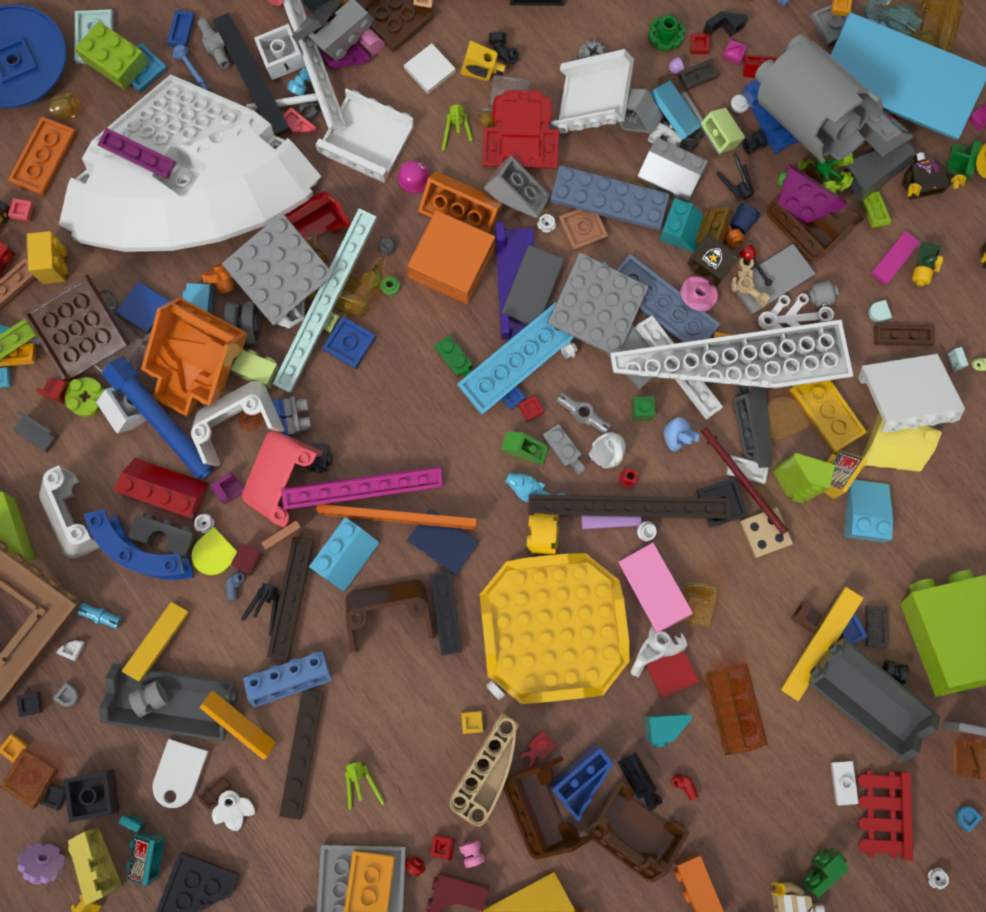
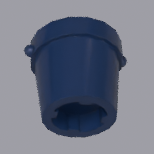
(744, 218)

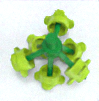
(828, 170)

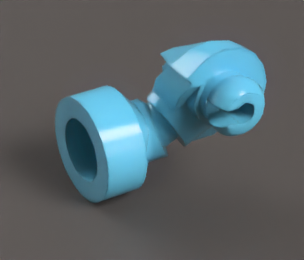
(298, 84)

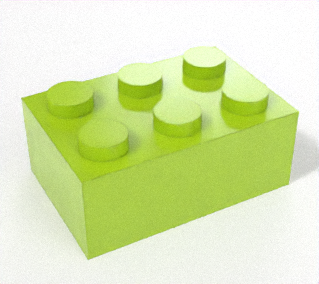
(111, 55)

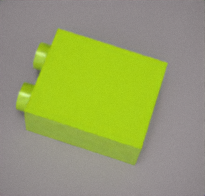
(950, 630)

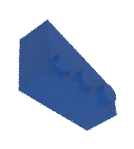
(581, 779)

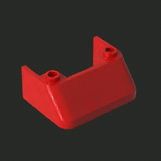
(319, 215)

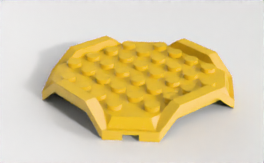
(554, 628)

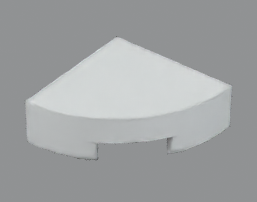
(72, 649)

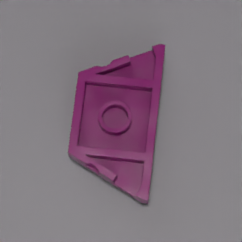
(354, 56)
(807, 197)

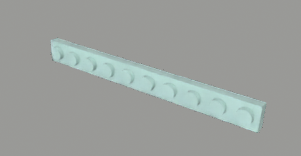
(325, 301)

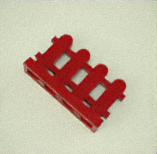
(902, 804)

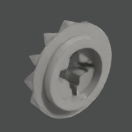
(589, 46)

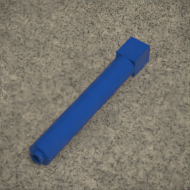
(124, 377)

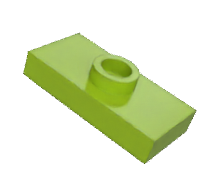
(876, 210)

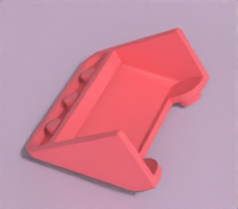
(272, 472)

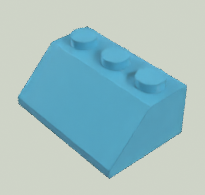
(344, 554)

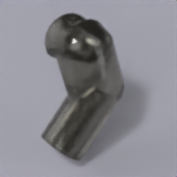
(692, 143)

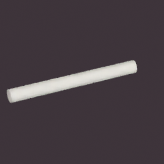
(289, 101)

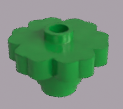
(666, 33)

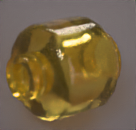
(64, 106)

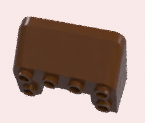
(818, 236)

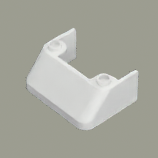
(251, 398)

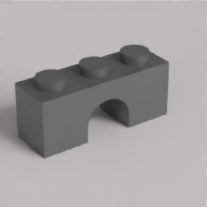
(146, 529)

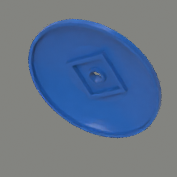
(40, 55)

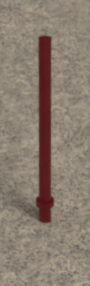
(712, 439)

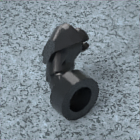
(497, 40)

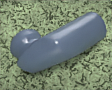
(232, 584)

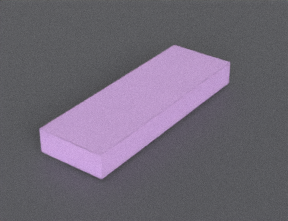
(608, 522)

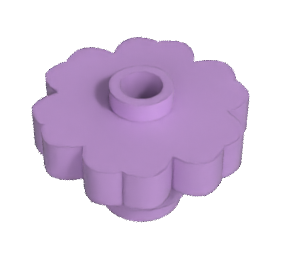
(41, 863)

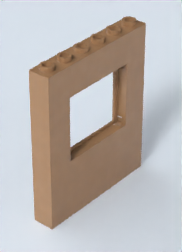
(34, 590)

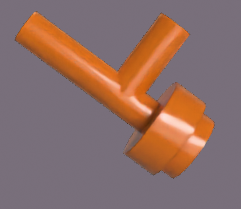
(733, 238)

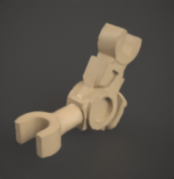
(745, 283)

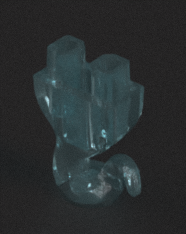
(895, 17)

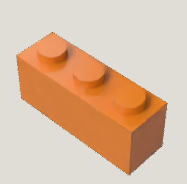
(697, 884)

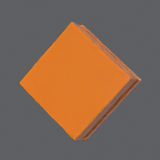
(451, 257)

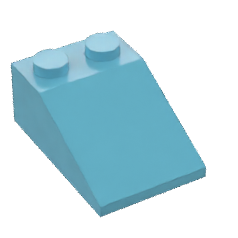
(869, 512)

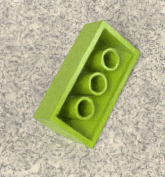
(804, 477)

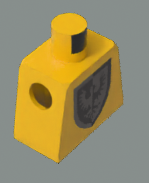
(480, 62)

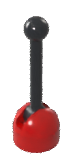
(750, 253)

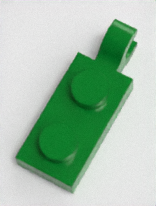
(453, 356)

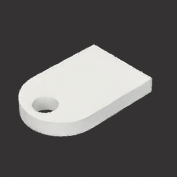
(179, 772)

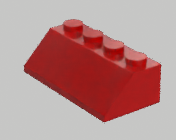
(162, 488)

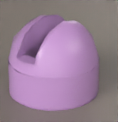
(676, 65)

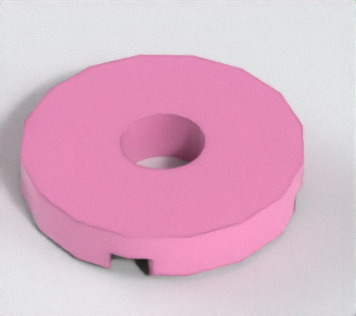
(695, 301)

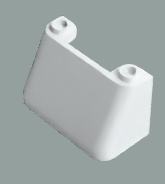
(71, 537)

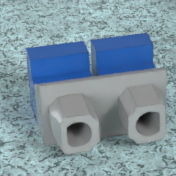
(288, 412)

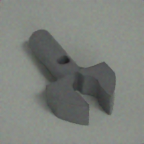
(307, 106)

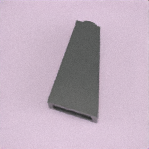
(874, 171)

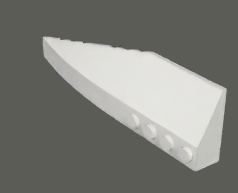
(750, 359)

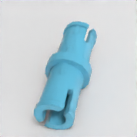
(99, 615)

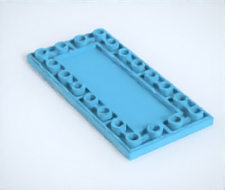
(911, 75)

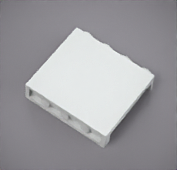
(595, 91)
(371, 136)
(912, 392)

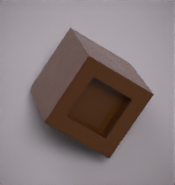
(806, 616)

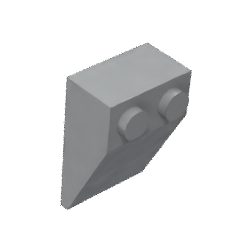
(517, 188)

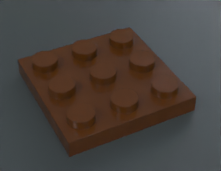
(396, 20)

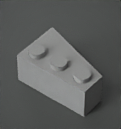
(343, 30)

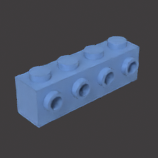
(287, 679)

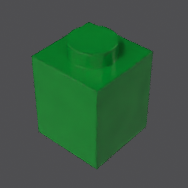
(643, 408)

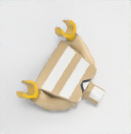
(792, 898)

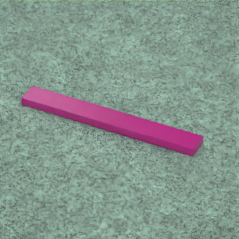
(361, 487)

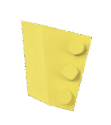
(901, 449)
(93, 865)

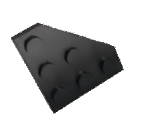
(196, 885)

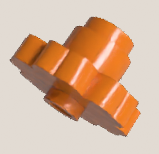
(221, 277)

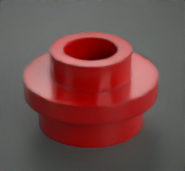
(415, 866)

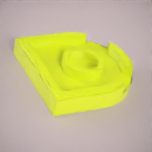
(213, 553)

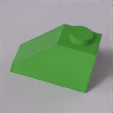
(524, 447)

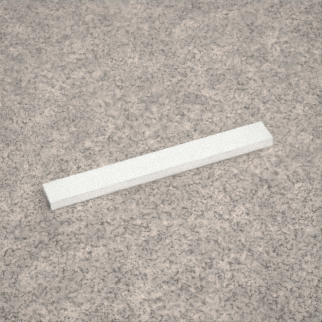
(315, 68)

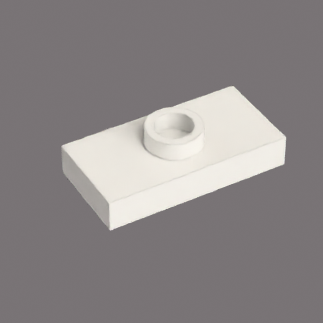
(844, 783)

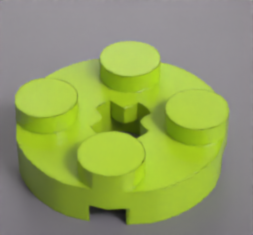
(74, 394)

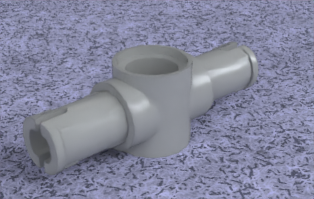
(213, 43)
(574, 407)

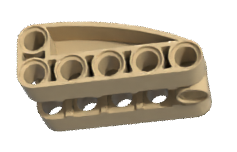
(482, 796)

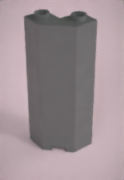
(873, 699)
(180, 714)

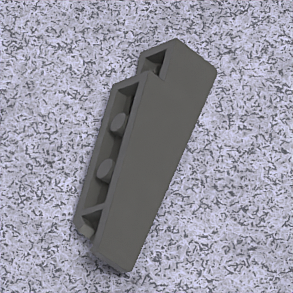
(754, 424)

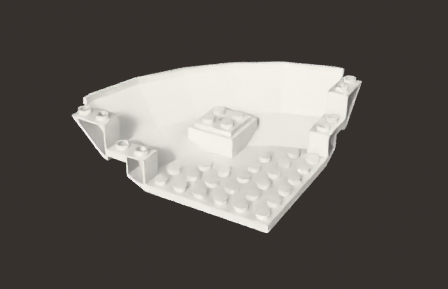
(224, 184)

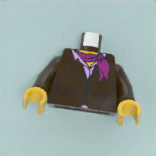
(929, 178)

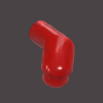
(685, 783)

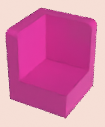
(978, 118)

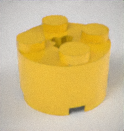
(543, 534)

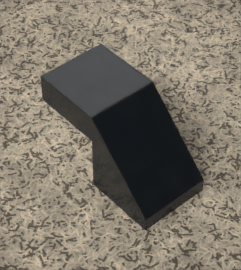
(730, 22)

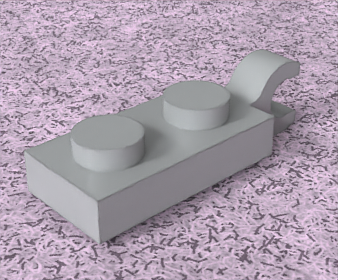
(564, 448)

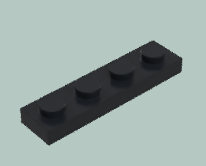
(446, 613)

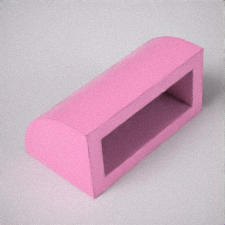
(370, 42)

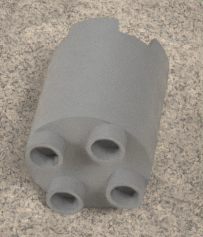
(816, 99)

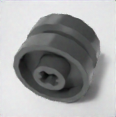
(245, 318)

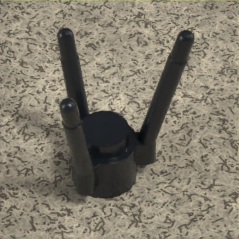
(745, 187)
(264, 594)

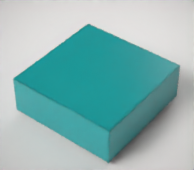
(132, 823)

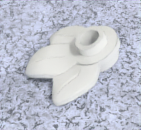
(232, 813)

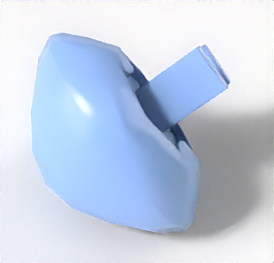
(678, 433)

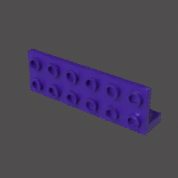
(510, 248)

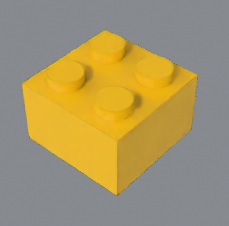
(46, 257)

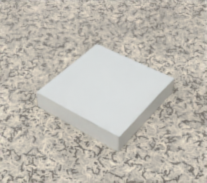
(429, 68)

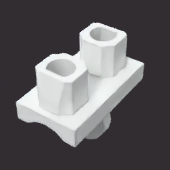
(665, 132)

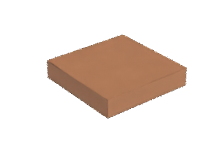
(582, 229)
(282, 535)

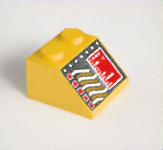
(845, 472)

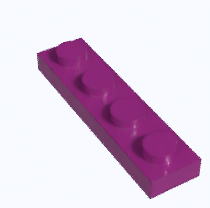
(136, 153)

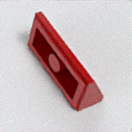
(752, 63)

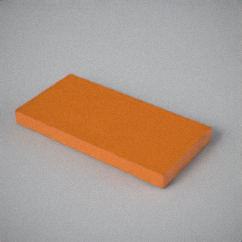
(42, 156)

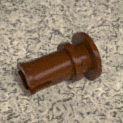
(213, 793)

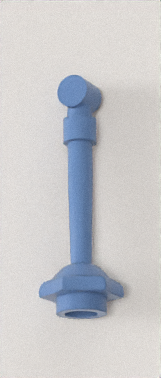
(181, 52)

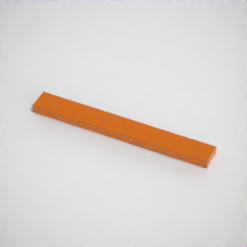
(398, 517)

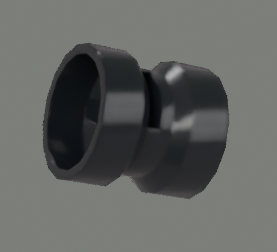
(754, 142)
(898, 672)

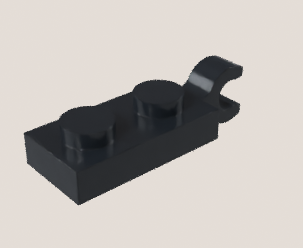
(640, 780)

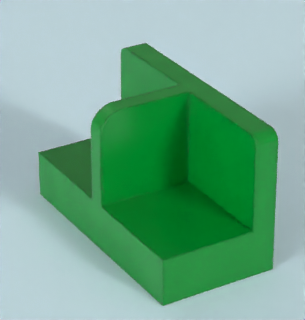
(963, 159)

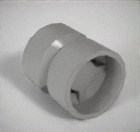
(151, 697)

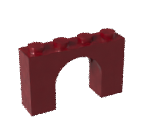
(456, 890)

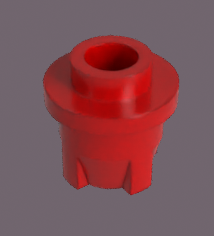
(625, 482)

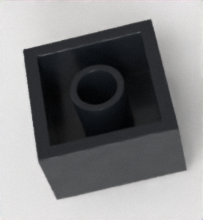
(91, 795)

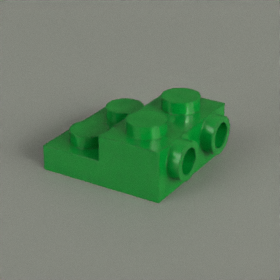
(829, 868)

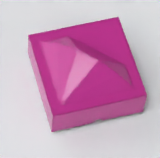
(734, 51)

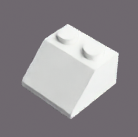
(119, 410)

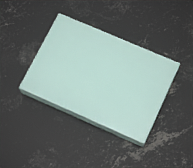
(84, 23)

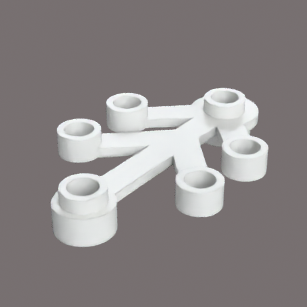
(791, 317)

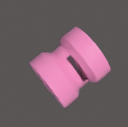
(472, 853)

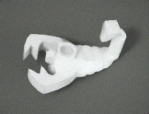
(656, 647)

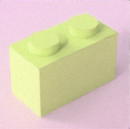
(722, 130)
(254, 368)

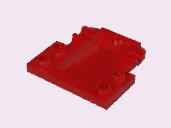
(521, 131)

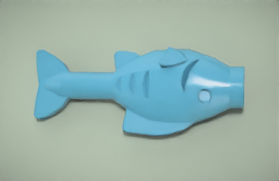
(524, 485)

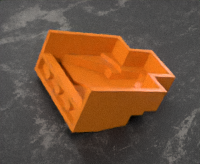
(190, 355)

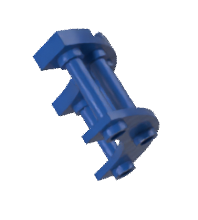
(114, 542)

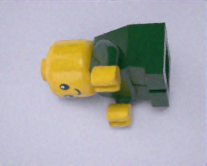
(925, 266)

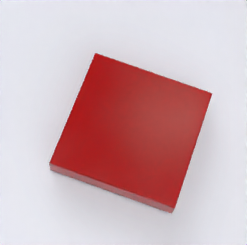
(672, 674)

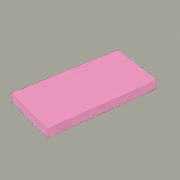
(655, 588)

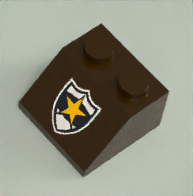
(712, 259)

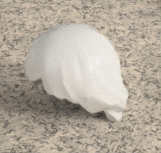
(608, 450)

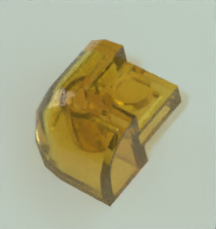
(702, 600)

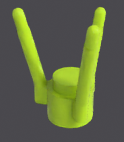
(456, 117)
(355, 773)

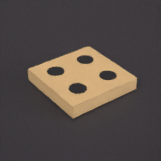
(763, 535)

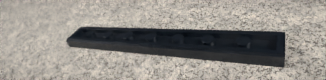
(250, 74)

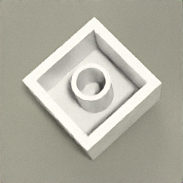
(280, 52)

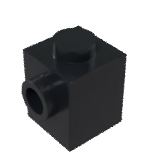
(321, 462)

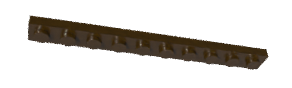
(630, 506)

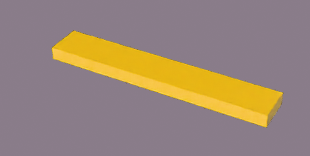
(827, 633)

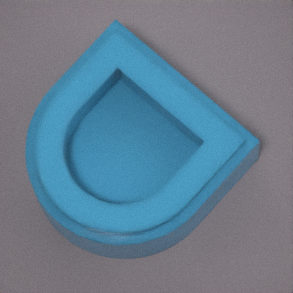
(967, 817)

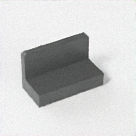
(35, 432)

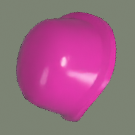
(413, 176)

